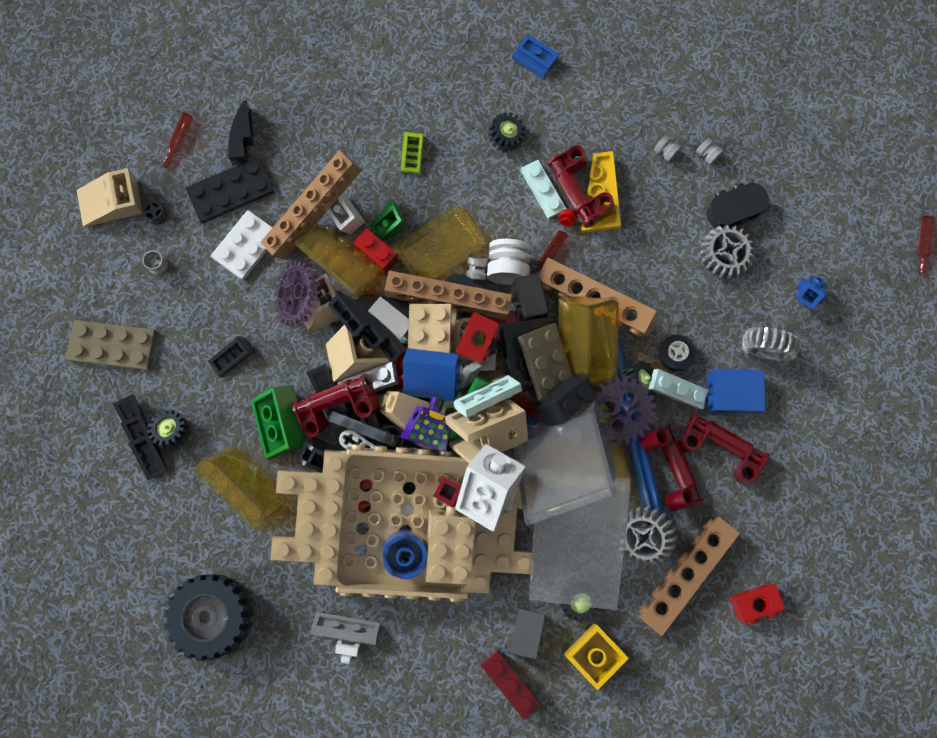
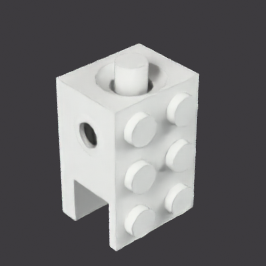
(489, 487)

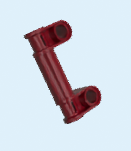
(573, 189)
(332, 396)
(751, 458)
(688, 493)

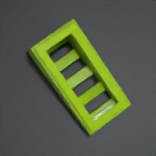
(412, 137)

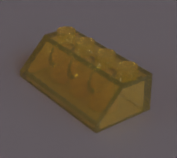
(340, 259)

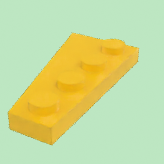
(604, 180)

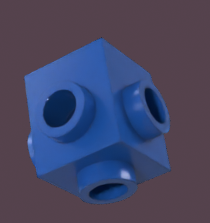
(811, 291)

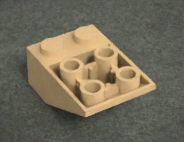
(109, 198)

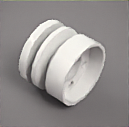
(508, 260)

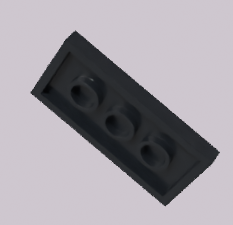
(229, 190)

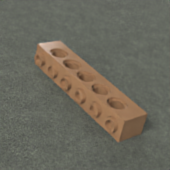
(311, 205)
(553, 270)
(462, 297)
(725, 536)

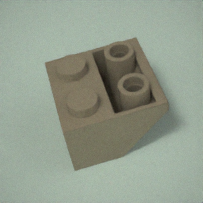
(323, 313)

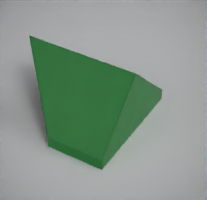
(388, 222)

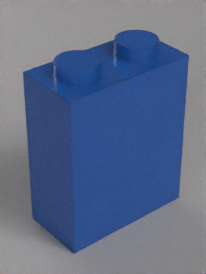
(431, 374)
(736, 391)

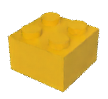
(596, 656)

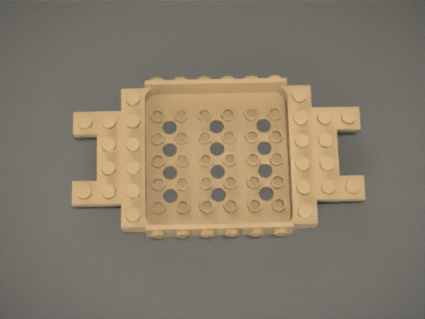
(330, 516)

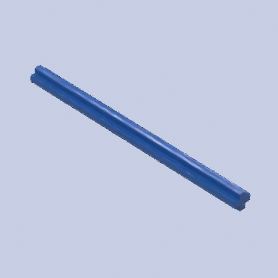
(639, 457)

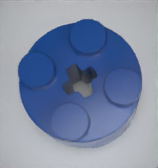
(398, 565)

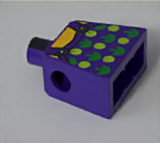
(428, 426)

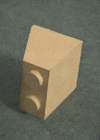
(352, 355)
(400, 407)

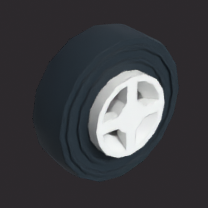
(681, 346)

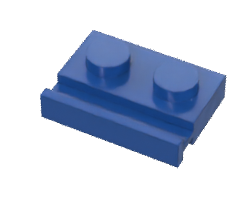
(535, 56)

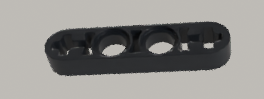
(362, 428)

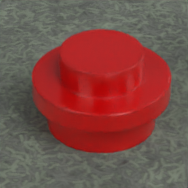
(568, 218)

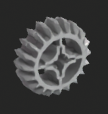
(724, 238)
(771, 344)
(661, 545)

